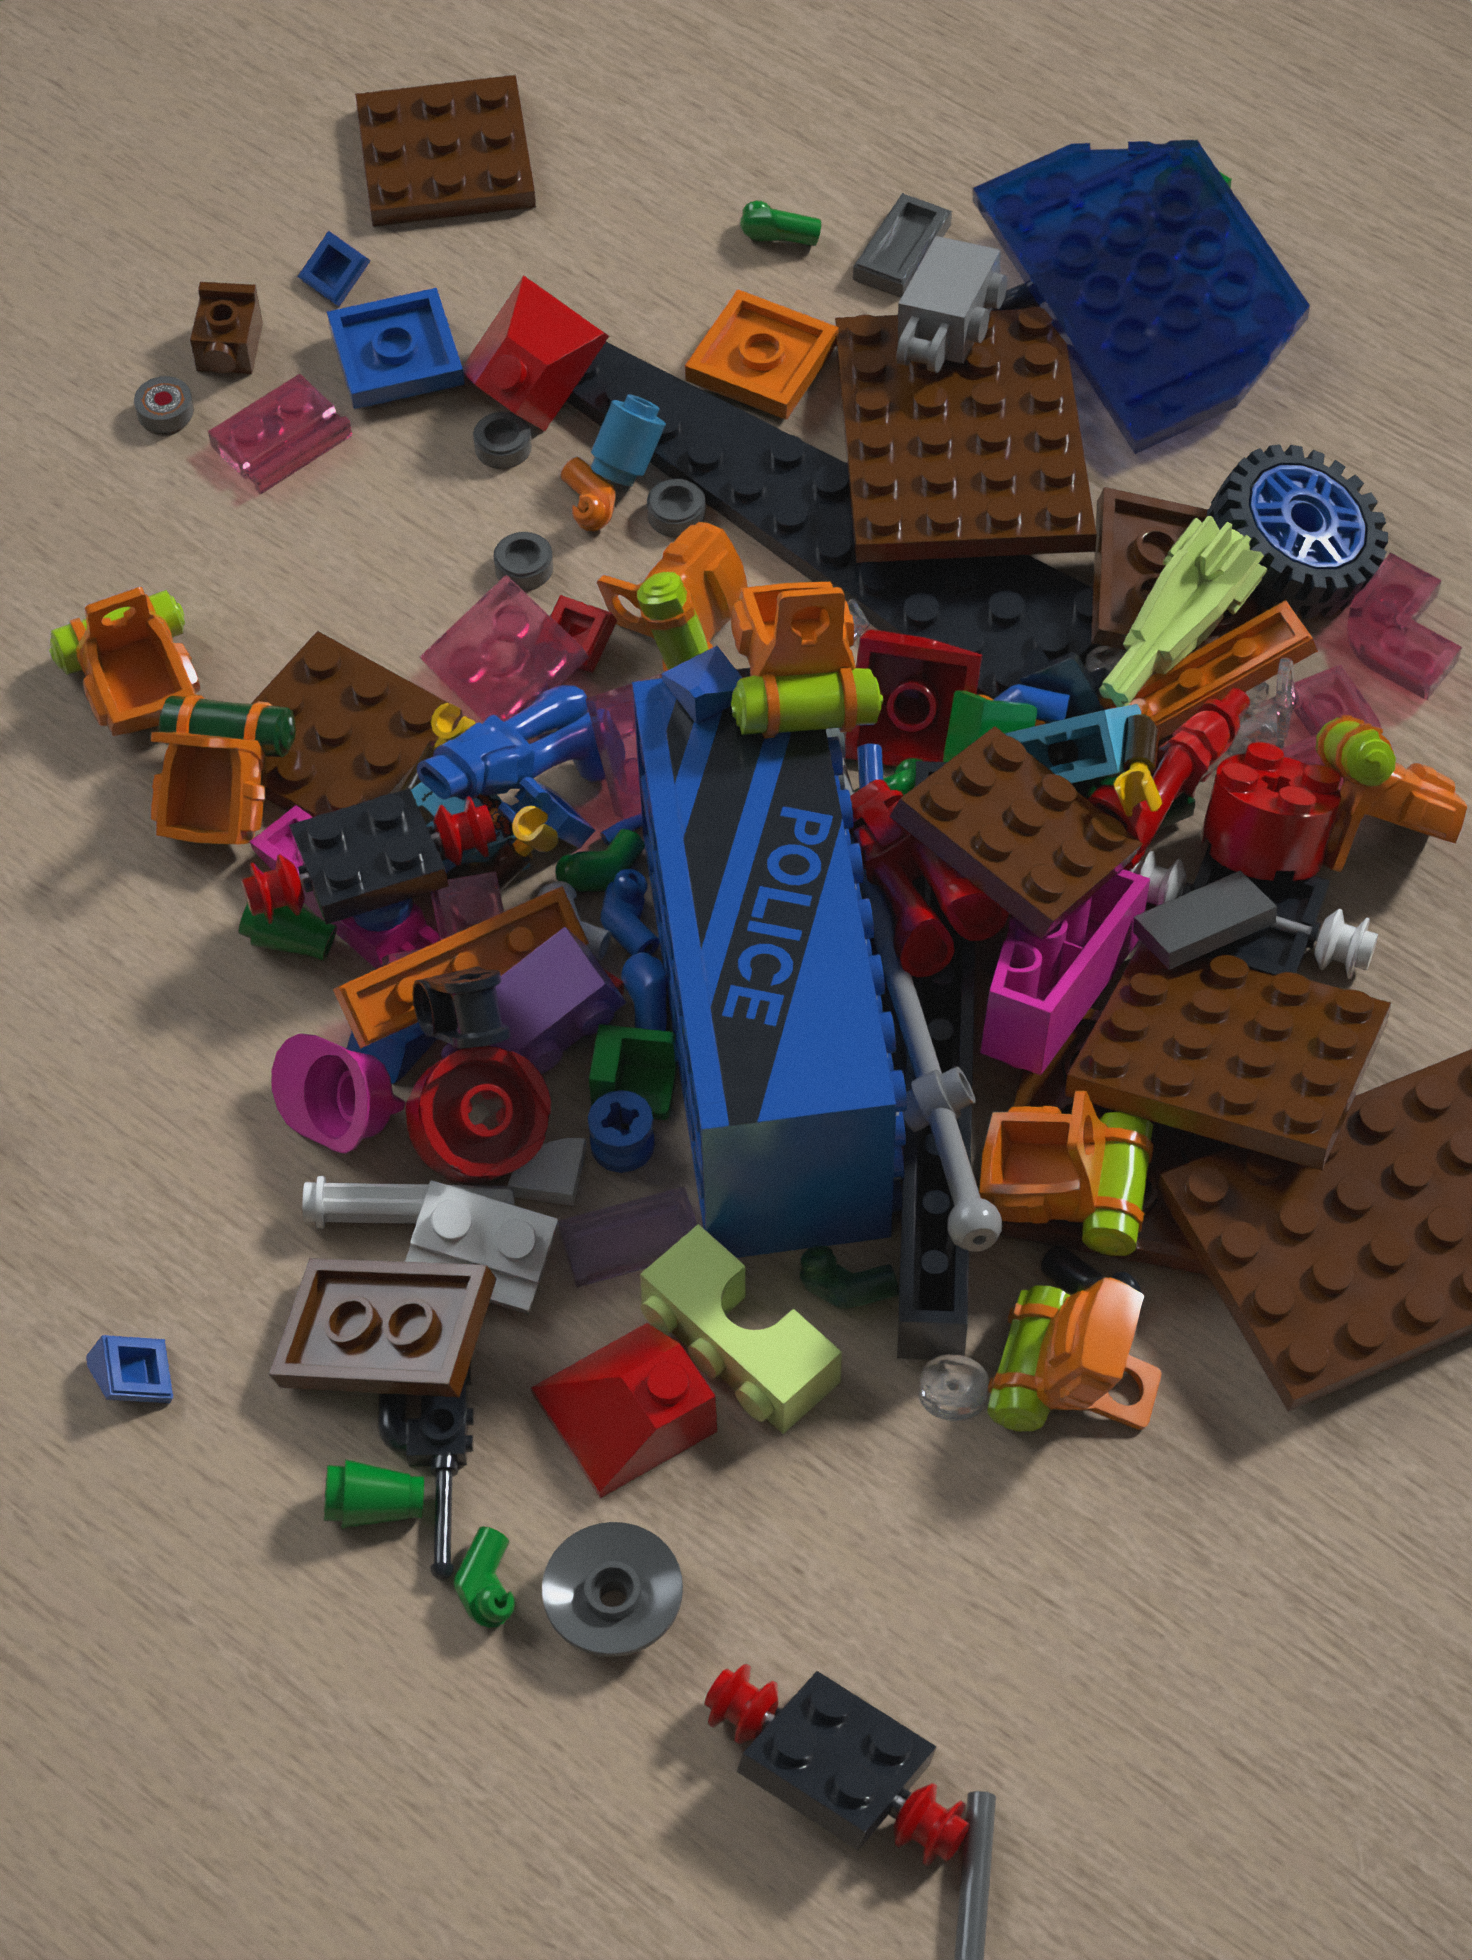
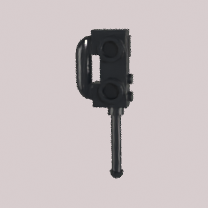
(436, 1441)

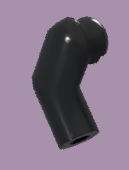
(1074, 1273)

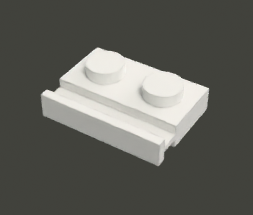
(480, 1230)

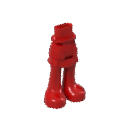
(1180, 765)
(895, 860)

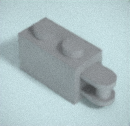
(949, 303)

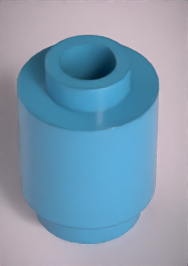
(627, 440)

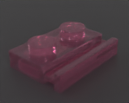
(280, 433)

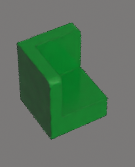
(976, 715)
(637, 1063)

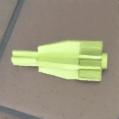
(1201, 580)

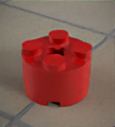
(1271, 813)
(510, 1132)

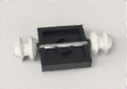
(1283, 944)

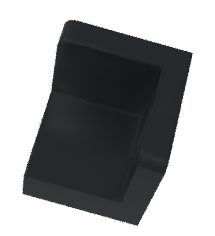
(1068, 677)

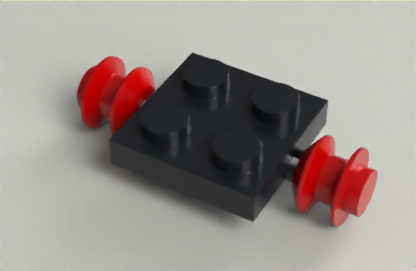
(368, 857)
(837, 1761)

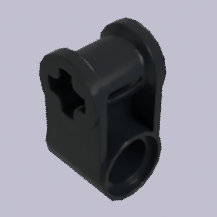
(461, 1008)

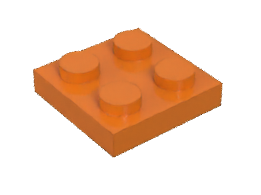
(761, 354)

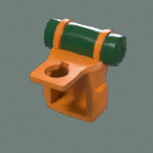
(215, 766)

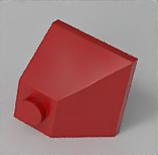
(533, 354)
(917, 691)
(629, 1407)

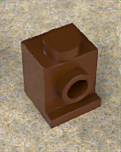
(226, 328)

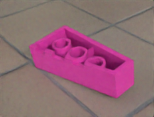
(1053, 981)

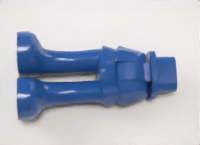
(496, 753)

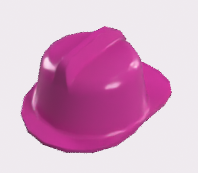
(332, 1092)

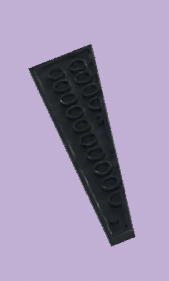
(801, 511)

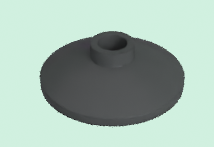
(606, 1560)

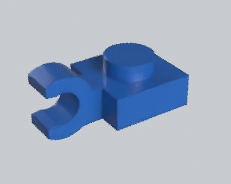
(561, 815)

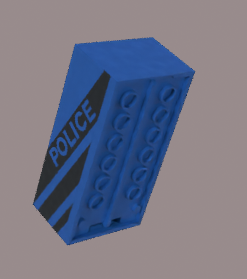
(770, 980)

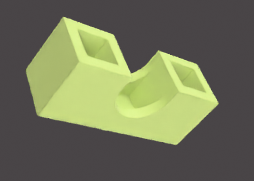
(773, 1370)

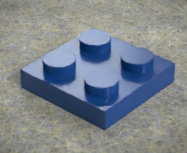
(395, 348)

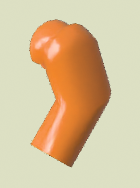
(595, 492)

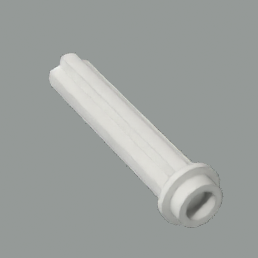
(377, 1202)

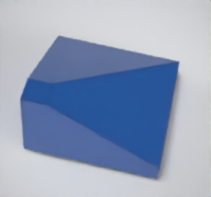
(334, 268)
(703, 683)
(131, 1369)

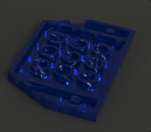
(1147, 278)

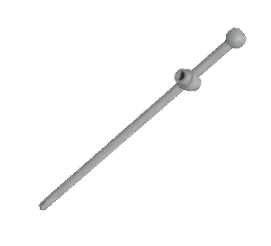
(934, 1096)

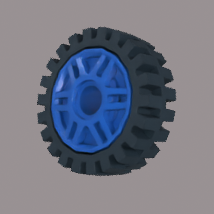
(1307, 524)

